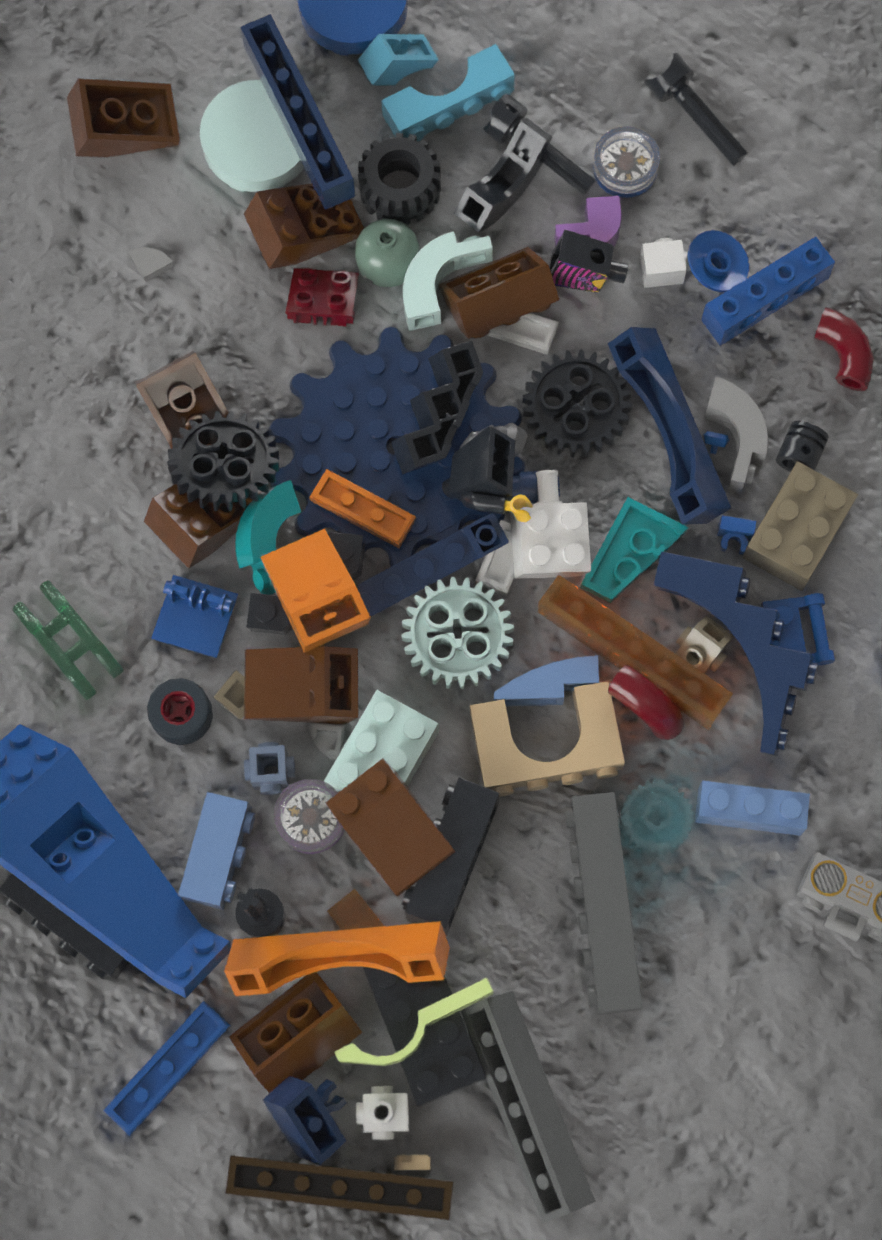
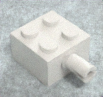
(553, 538)

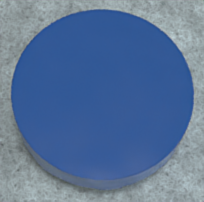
(351, 24)

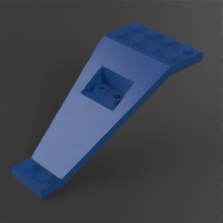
(89, 864)

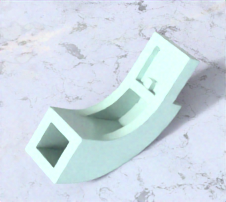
(431, 267)

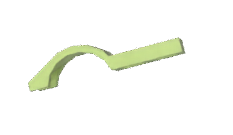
(426, 1017)

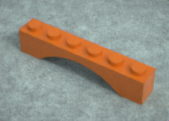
(408, 950)

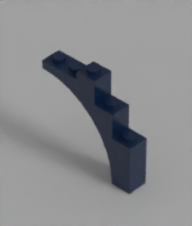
(777, 669)

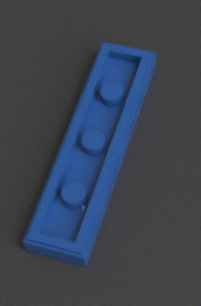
(167, 1068)

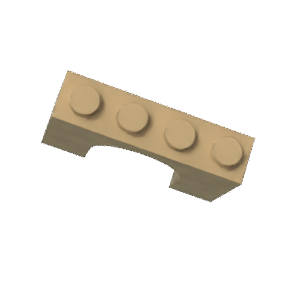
(507, 768)

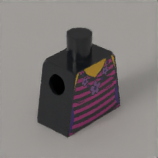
(584, 263)

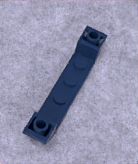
(432, 564)

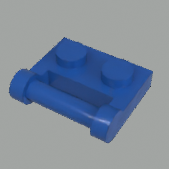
(792, 633)

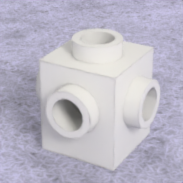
(398, 1112)

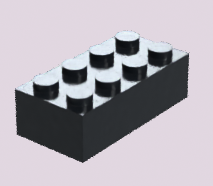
(465, 826)
(446, 1054)

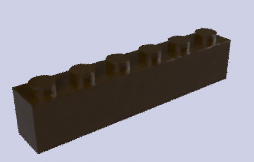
(339, 1187)

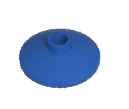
(723, 252)

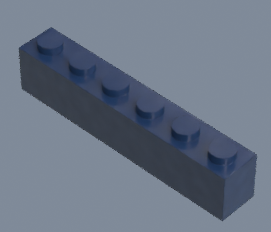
(298, 111)

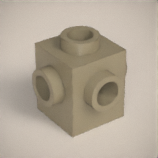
(704, 645)

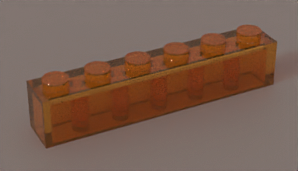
(627, 645)

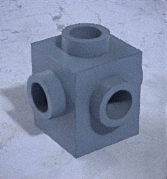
(261, 758)

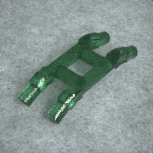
(66, 659)

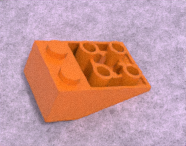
(315, 590)

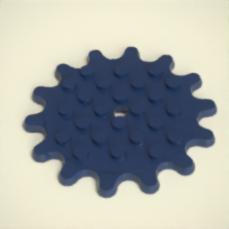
(352, 421)

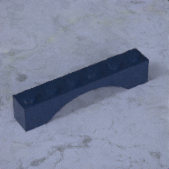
(694, 480)

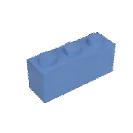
(752, 808)
(216, 851)

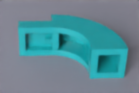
(259, 530)

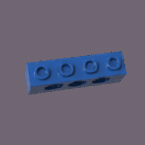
(767, 291)

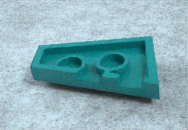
(630, 549)

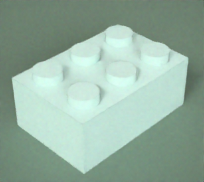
(387, 732)

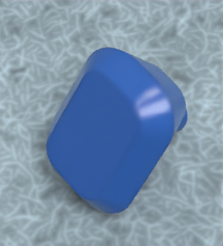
(715, 440)

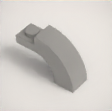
(744, 421)

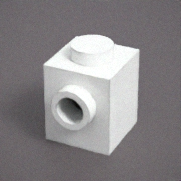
(663, 263)

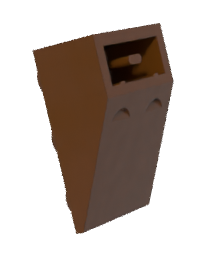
(296, 227)
(191, 530)
(301, 685)

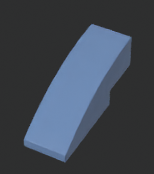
(548, 682)

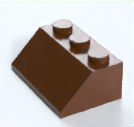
(499, 292)
(295, 1033)

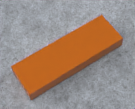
(362, 508)

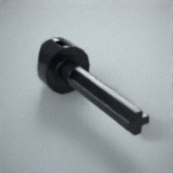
(675, 84)
(503, 126)
(260, 913)

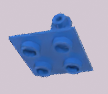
(194, 616)

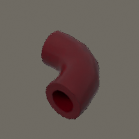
(852, 347)
(647, 702)

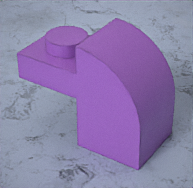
(601, 218)

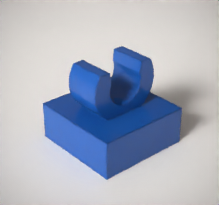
(735, 529)

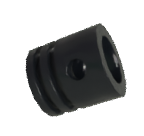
(802, 444)

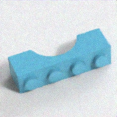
(419, 114)

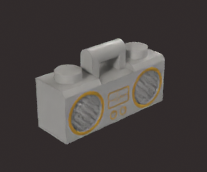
(843, 889)

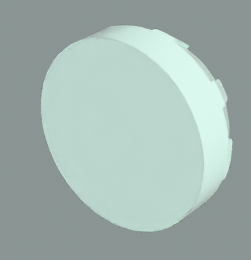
(247, 140)

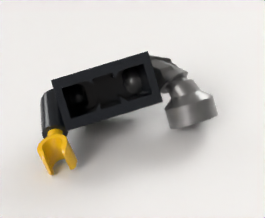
(485, 470)

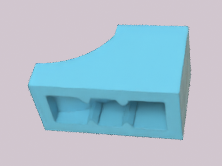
(395, 57)

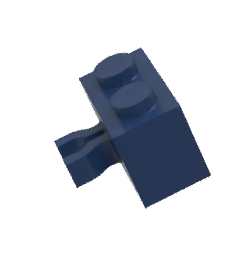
(306, 1117)

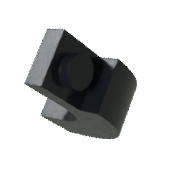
(496, 192)

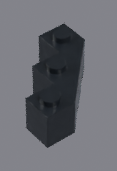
(441, 408)
(267, 612)

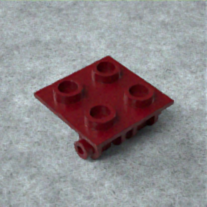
(322, 294)

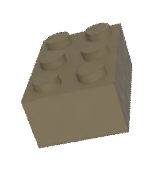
(799, 526)

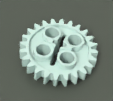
(455, 602)

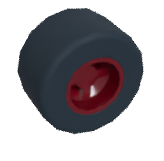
(171, 701)

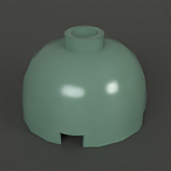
(385, 252)

